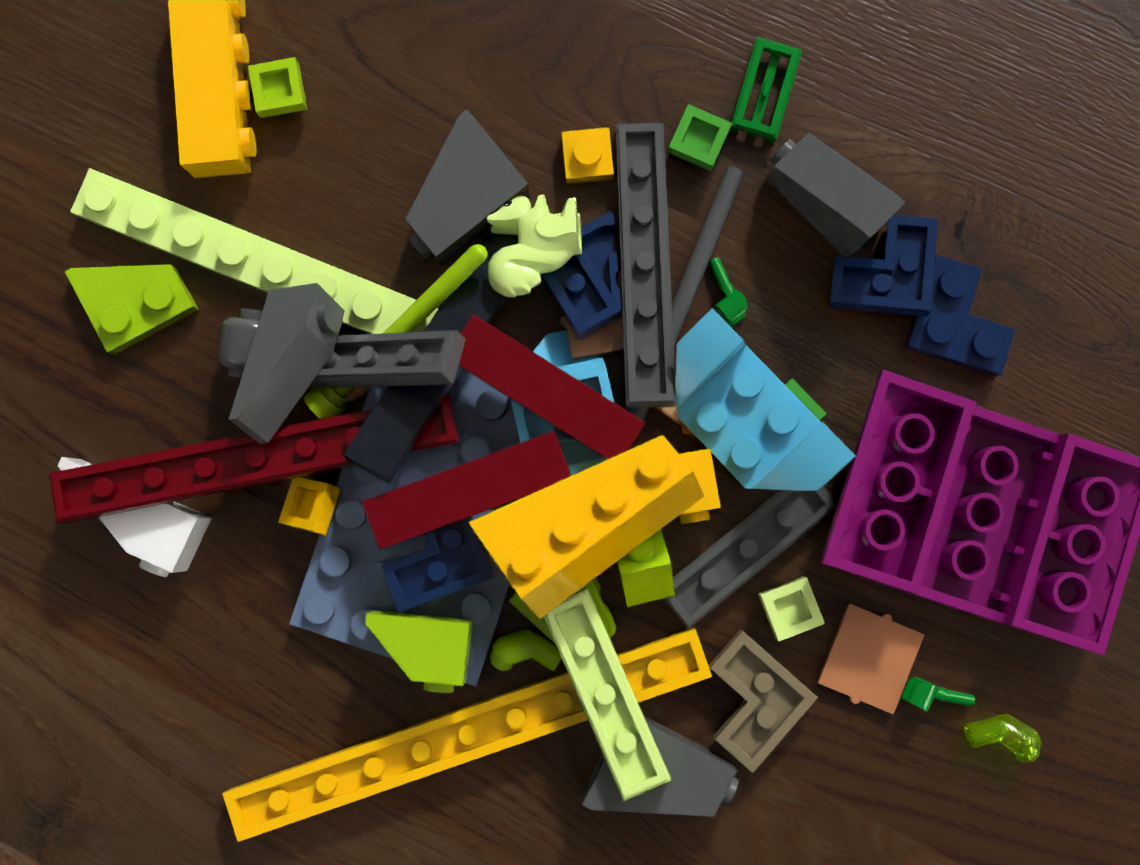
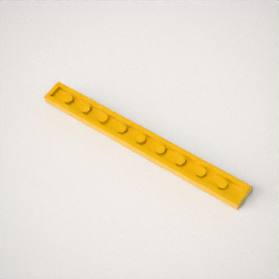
(450, 740)

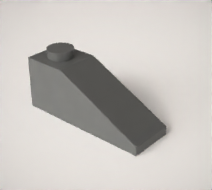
(286, 355)

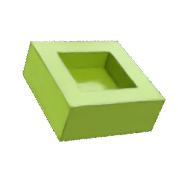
(277, 87)

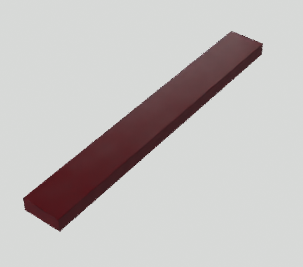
(222, 466)

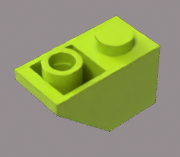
(646, 572)

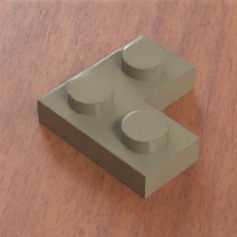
(771, 701)

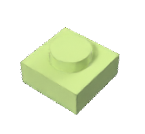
(791, 608)

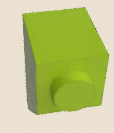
(425, 646)

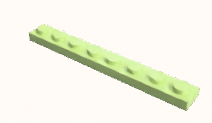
(233, 251)

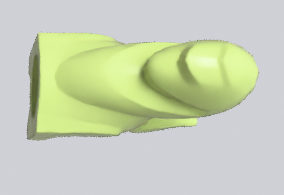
(543, 243)

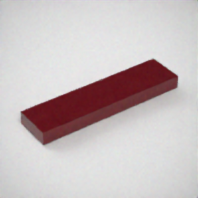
(547, 390)
(466, 490)

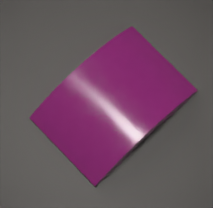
(988, 514)

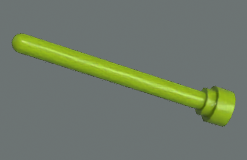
(331, 401)

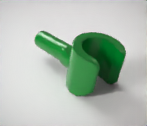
(734, 304)
(923, 693)

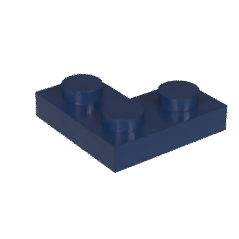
(898, 282)
(950, 330)
(449, 564)

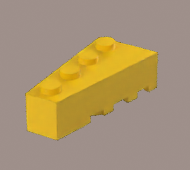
(586, 522)

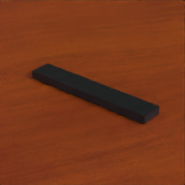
(406, 410)

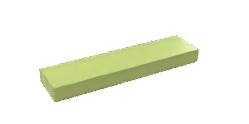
(606, 696)

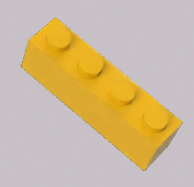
(211, 87)

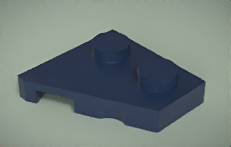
(588, 283)

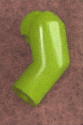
(523, 646)

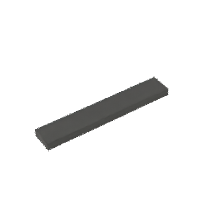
(645, 266)

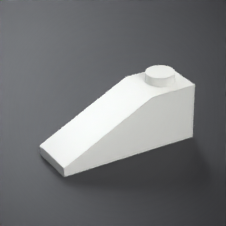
(159, 535)

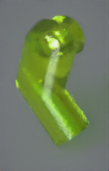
(1009, 731)

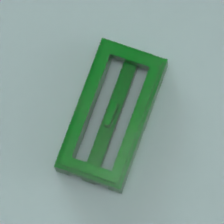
(754, 127)

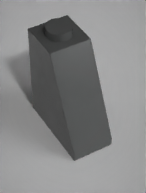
(461, 192)
(832, 193)
(696, 788)

